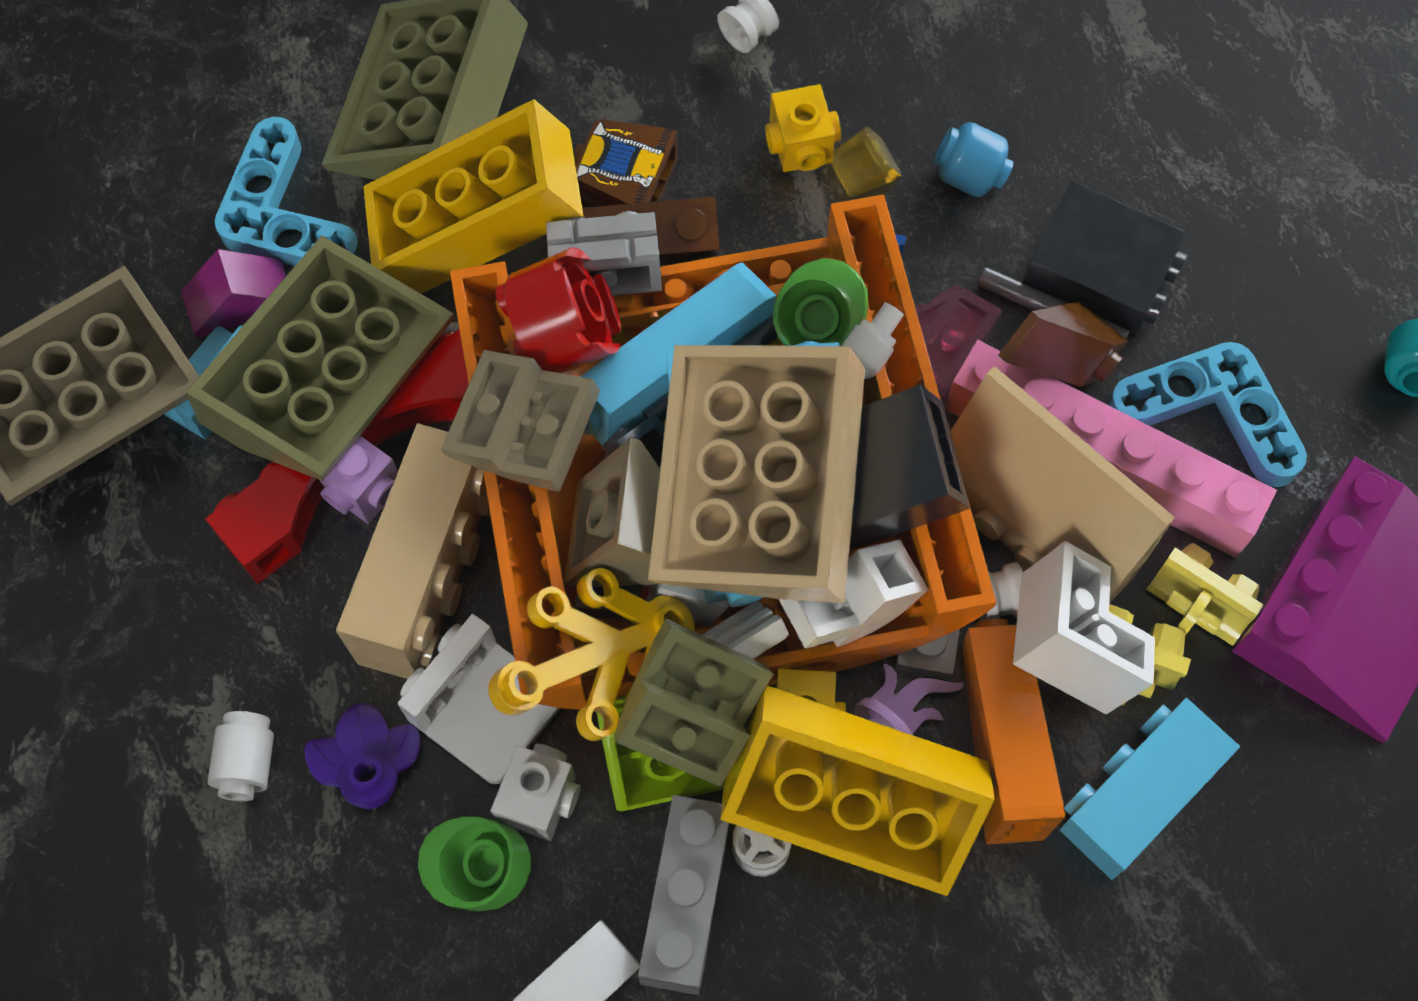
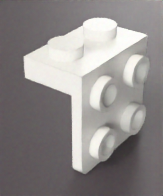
(454, 704)

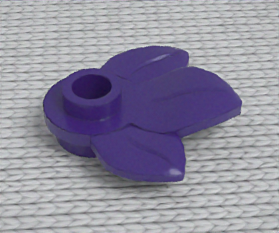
(360, 748)

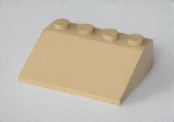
(759, 471)
(1045, 485)

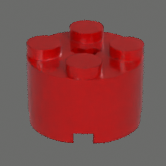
(560, 312)

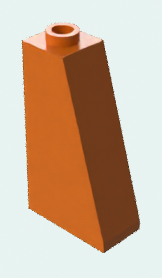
(1011, 735)

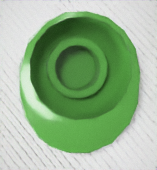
(820, 303)
(474, 863)

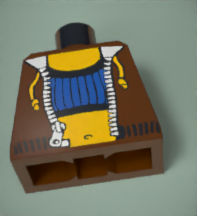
(624, 163)

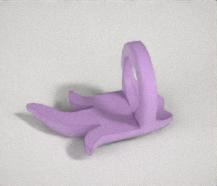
(897, 709)

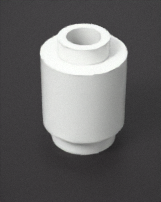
(241, 756)

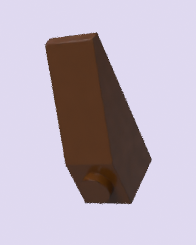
(1066, 345)

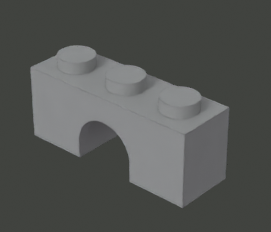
(684, 896)

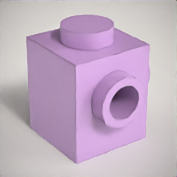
(360, 481)

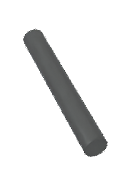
(1025, 294)

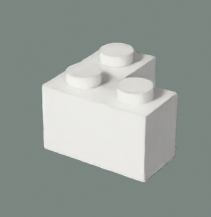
(1073, 638)

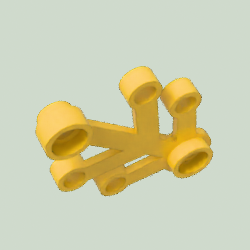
(605, 649)

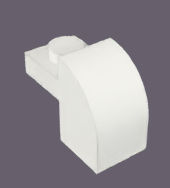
(878, 589)

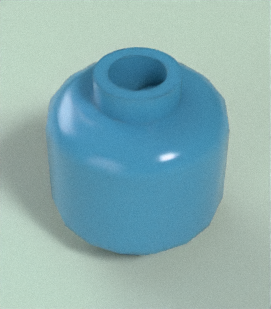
(973, 159)

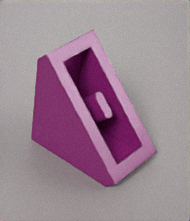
(230, 289)

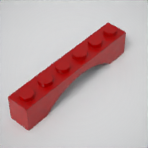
(272, 515)

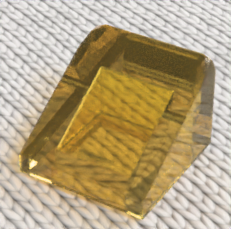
(864, 163)

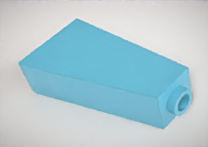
(638, 370)

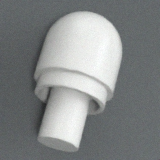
(873, 341)

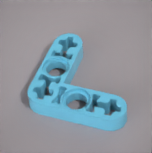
(262, 207)
(1217, 387)

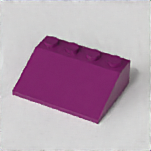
(1347, 604)

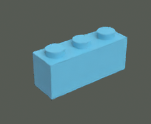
(1146, 786)

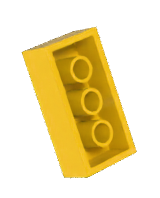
(473, 198)
(857, 791)

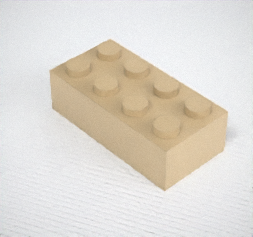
(415, 559)

